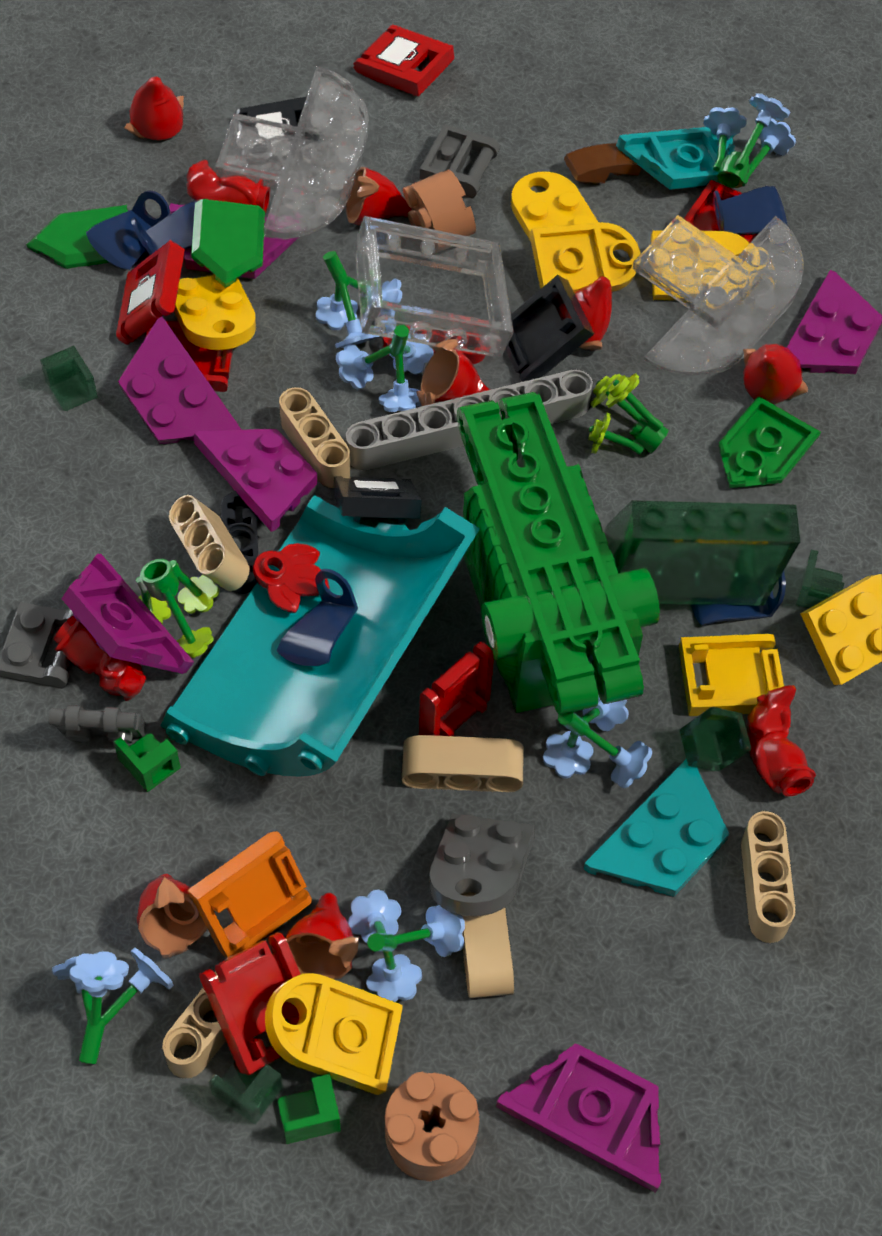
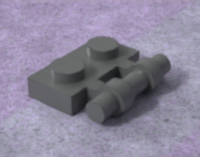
(81, 723)

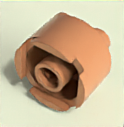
(439, 205)
(416, 1104)

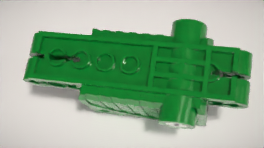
(543, 567)

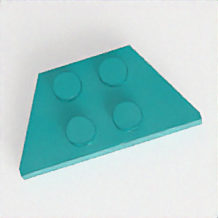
(676, 156)
(665, 836)

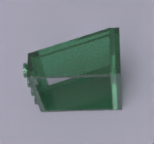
(706, 548)

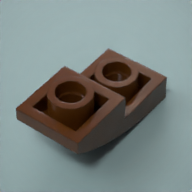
(598, 161)

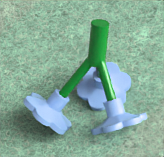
(340, 310)
(407, 355)
(571, 755)
(377, 923)
(93, 977)

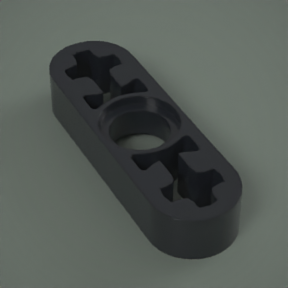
(247, 529)

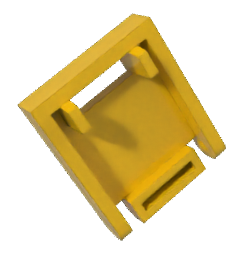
(733, 671)

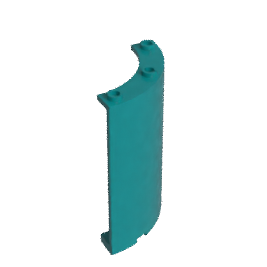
(296, 717)

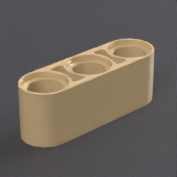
(314, 435)
(209, 543)
(462, 763)
(773, 859)
(487, 955)
(194, 1031)

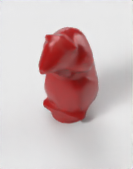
(205, 184)
(81, 648)
(775, 757)

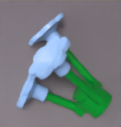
(774, 136)

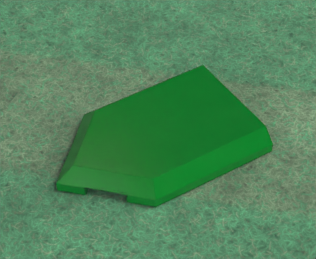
(228, 238)
(67, 240)
(764, 445)

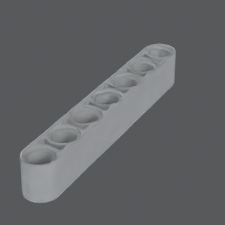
(436, 427)

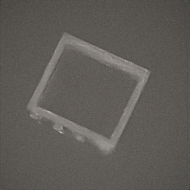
(437, 250)

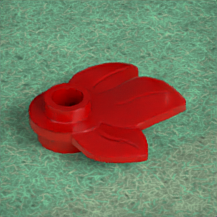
(294, 577)

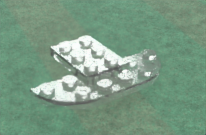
(306, 163)
(726, 295)

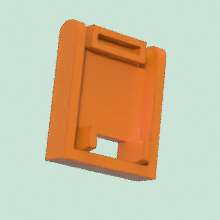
(259, 891)

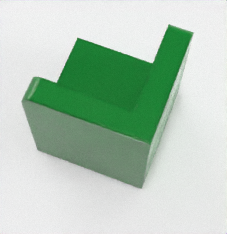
(148, 760)
(310, 1112)

